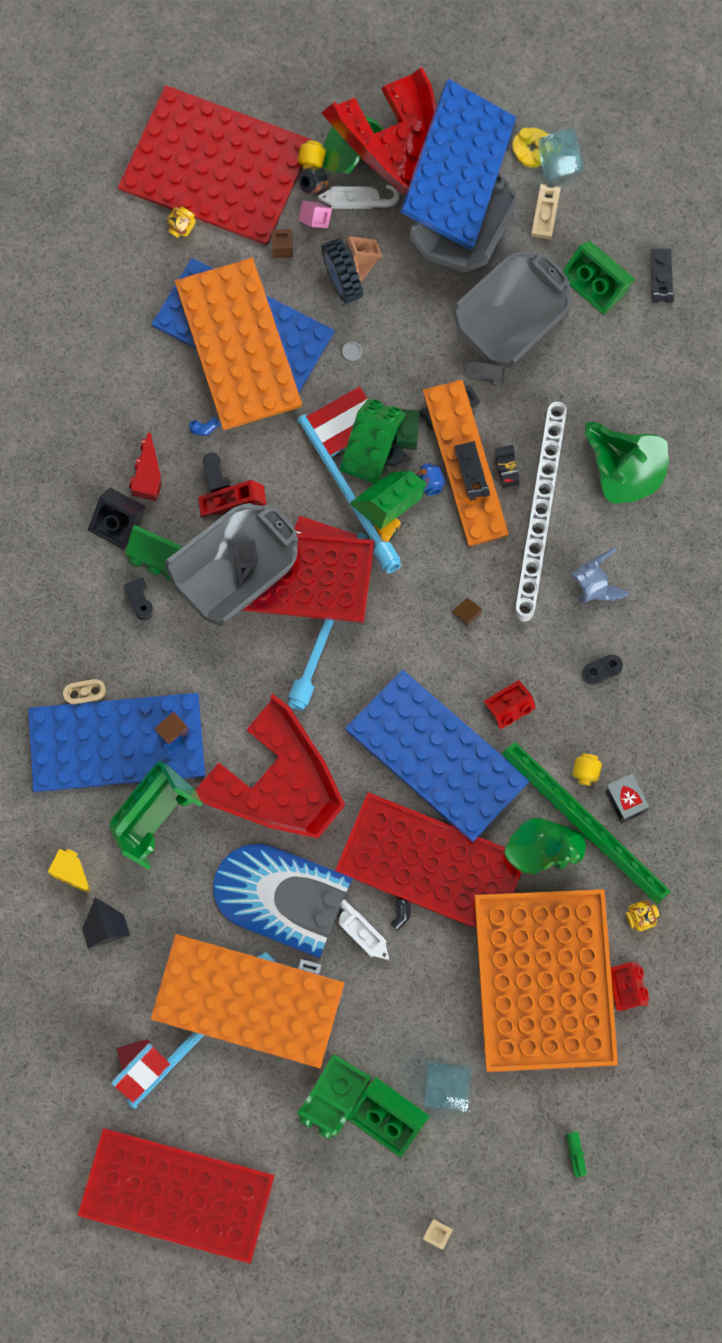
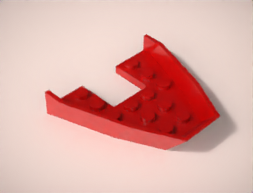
(396, 149)
(296, 789)

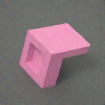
(315, 214)

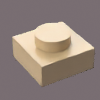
(437, 1234)

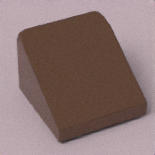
(467, 611)

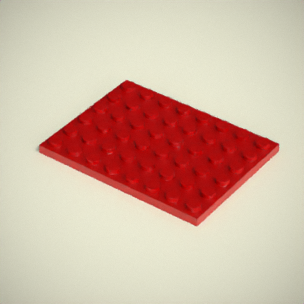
(215, 164)

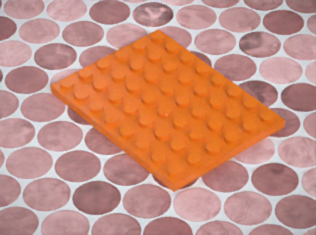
(545, 980)

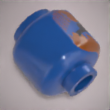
(433, 477)

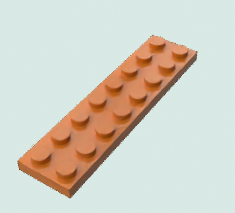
(453, 426)

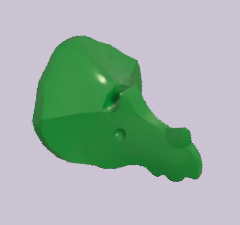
(339, 154)
(628, 463)
(543, 844)

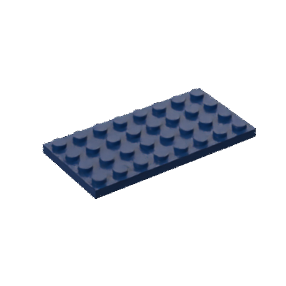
(458, 164)
(300, 335)
(112, 742)
(437, 755)

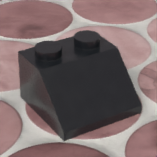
(115, 517)

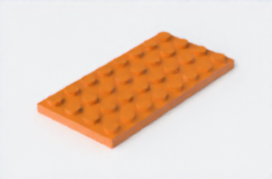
(238, 344)
(247, 1001)

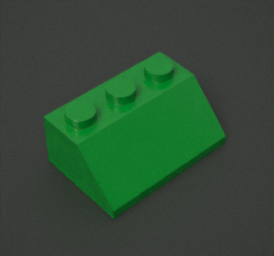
(597, 276)
(390, 497)
(150, 551)
(388, 1117)

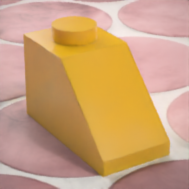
(69, 870)

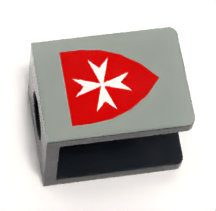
(627, 798)

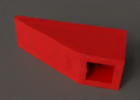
(147, 479)

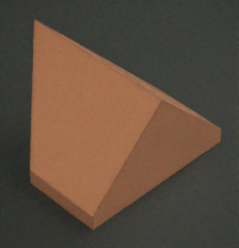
(364, 254)

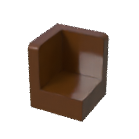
(282, 243)
(171, 728)

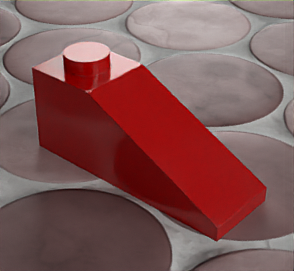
(228, 498)

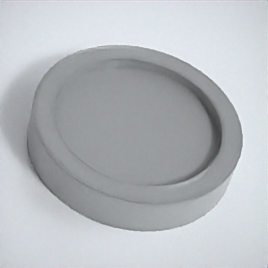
(352, 351)

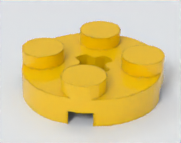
(520, 148)

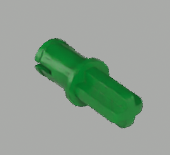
(576, 1154)

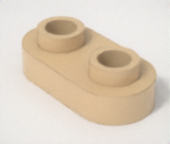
(84, 691)

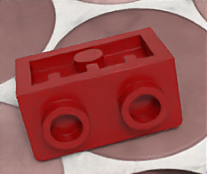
(510, 704)
(629, 986)

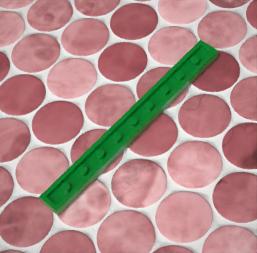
(586, 823)

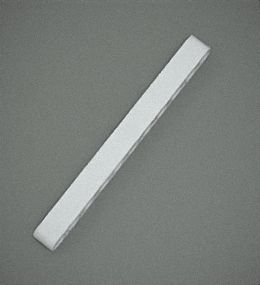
(540, 501)

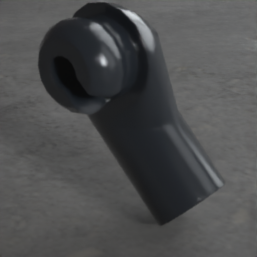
(404, 913)

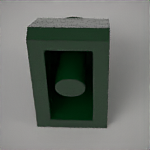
(408, 430)

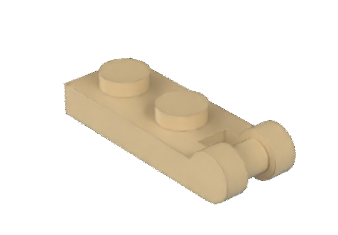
(545, 212)

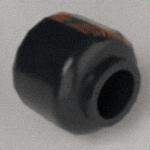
(313, 180)

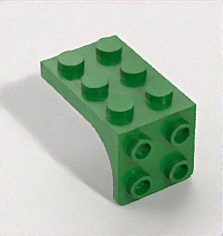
(371, 440)
(333, 1097)

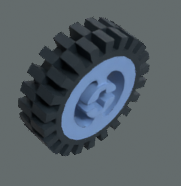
(342, 270)

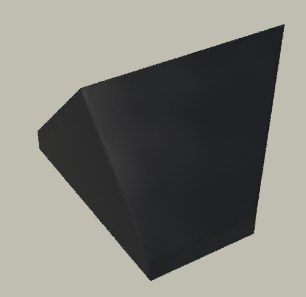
(104, 924)

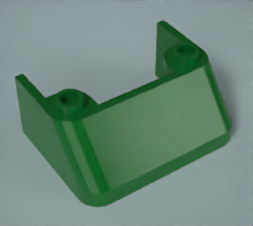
(147, 810)

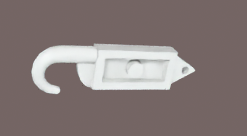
(357, 198)
(362, 932)

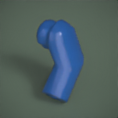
(203, 429)

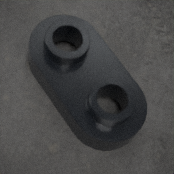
(603, 669)

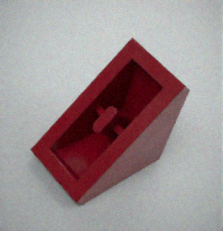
(130, 1052)

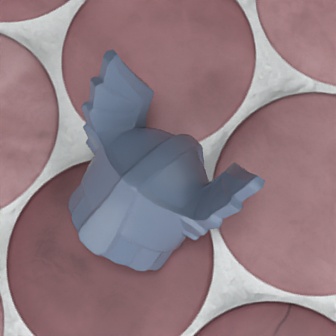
(595, 581)

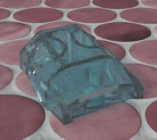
(560, 154)
(448, 1087)

